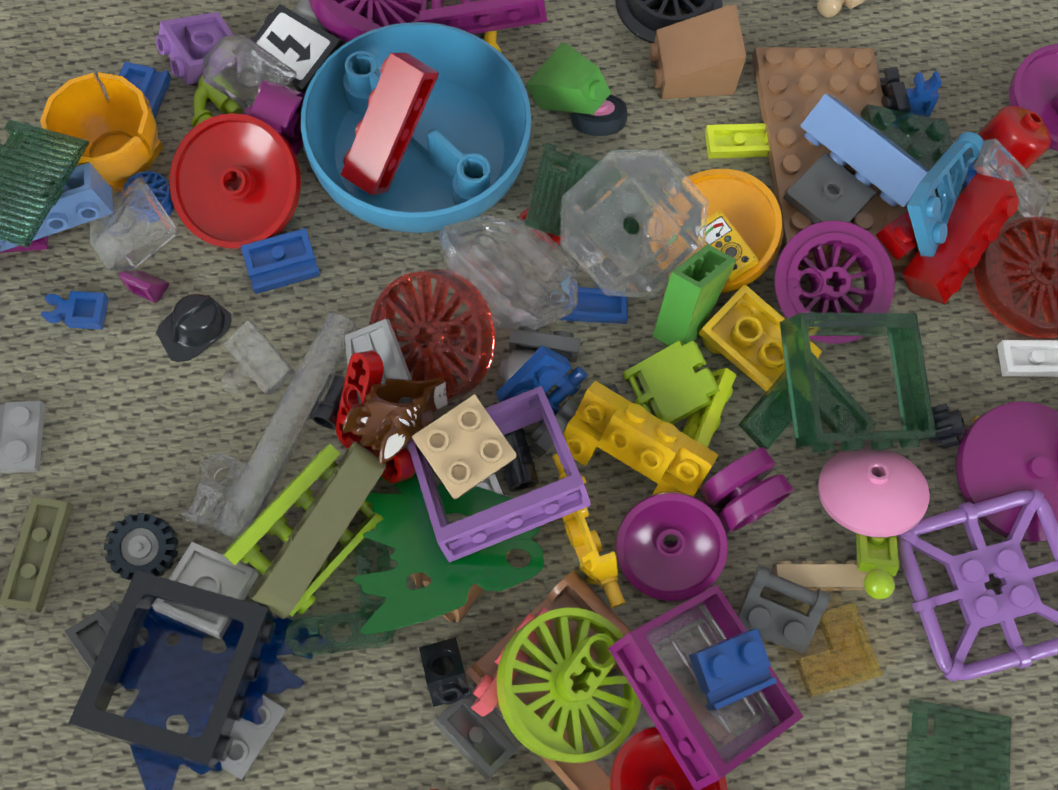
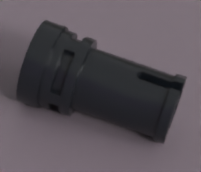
(327, 410)

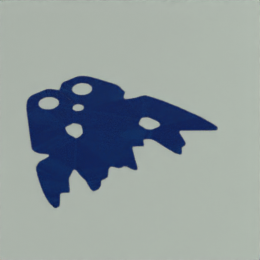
(187, 683)

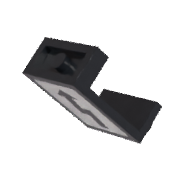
(296, 44)

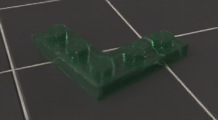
(774, 414)

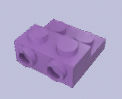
(188, 41)

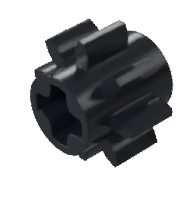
(948, 426)

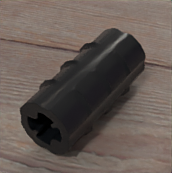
(521, 471)

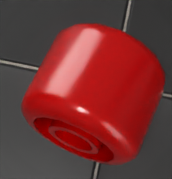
(1020, 133)

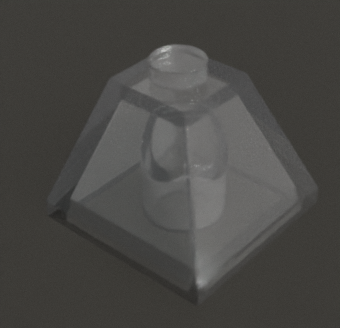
(239, 66)
(133, 230)

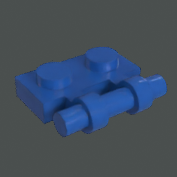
(544, 369)

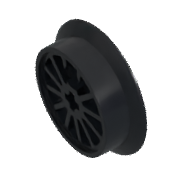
(644, 21)

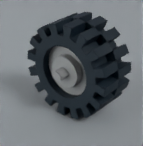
(141, 544)

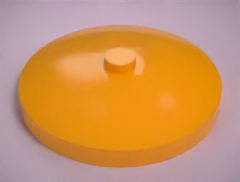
(750, 210)

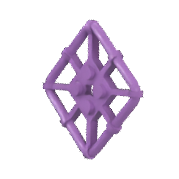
(969, 573)

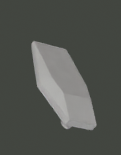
(381, 339)

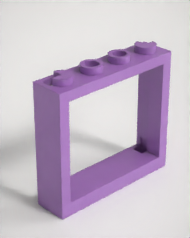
(515, 514)

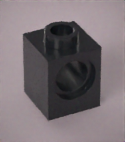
(444, 672)

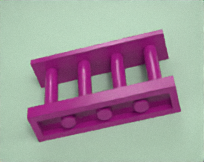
(486, 14)

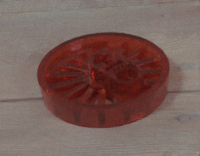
(1030, 267)
(434, 333)

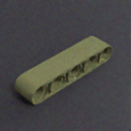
(318, 531)

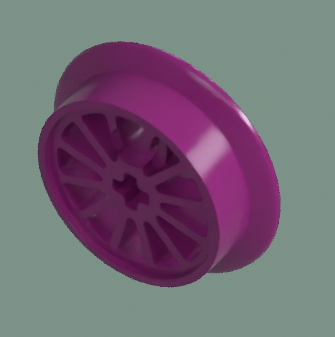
(861, 247)

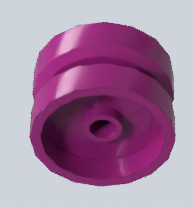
(743, 486)

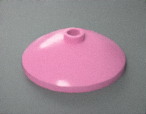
(872, 503)

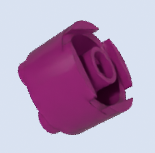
(280, 109)

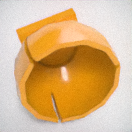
(118, 128)

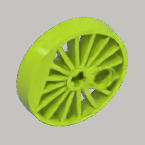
(567, 705)

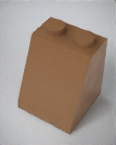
(699, 55)

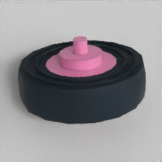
(607, 120)

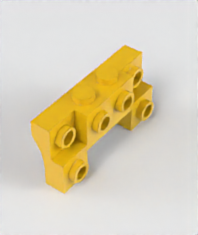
(637, 440)

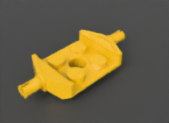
(587, 545)

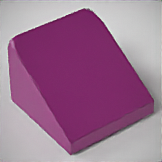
(144, 285)

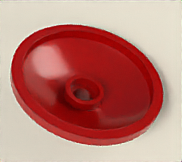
(649, 765)

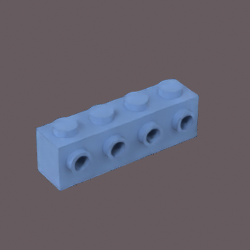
(864, 149)
(83, 200)

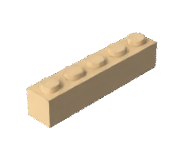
(823, 576)

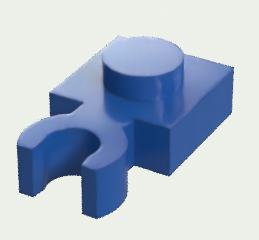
(924, 95)
(82, 309)

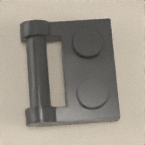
(779, 621)

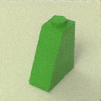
(568, 83)
(692, 295)

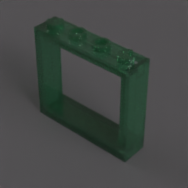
(908, 372)

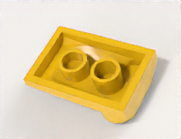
(749, 337)

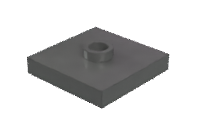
(829, 192)

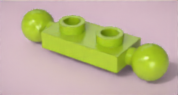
(881, 560)

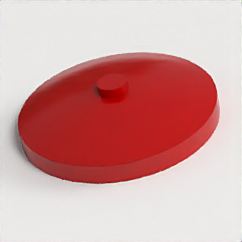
(234, 180)

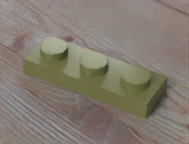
(36, 554)

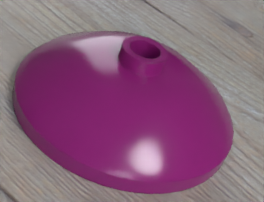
(677, 568)

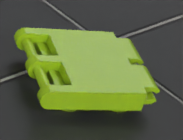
(673, 382)

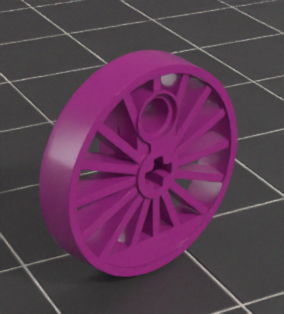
(354, 17)

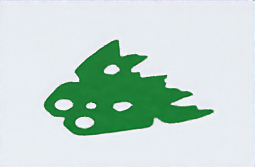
(411, 534)

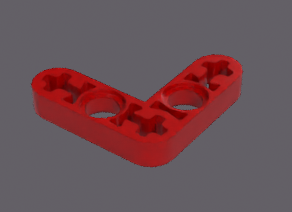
(363, 372)

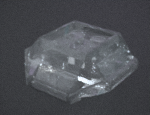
(654, 193)
(513, 268)

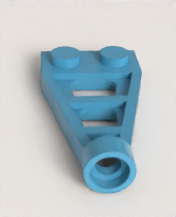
(931, 213)

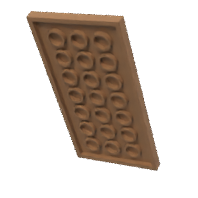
(788, 89)

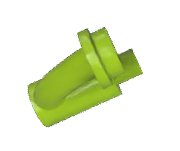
(220, 100)

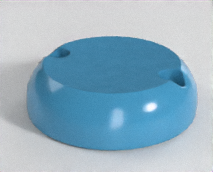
(464, 144)

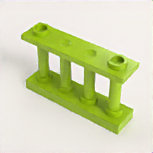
(272, 521)

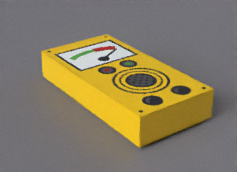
(726, 239)

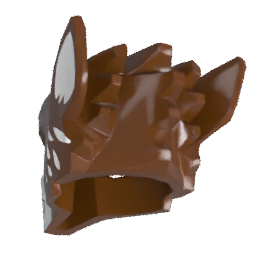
(389, 424)

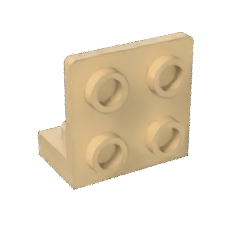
(464, 447)

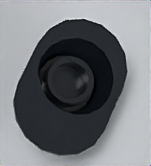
(193, 327)

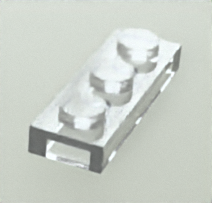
(999, 163)

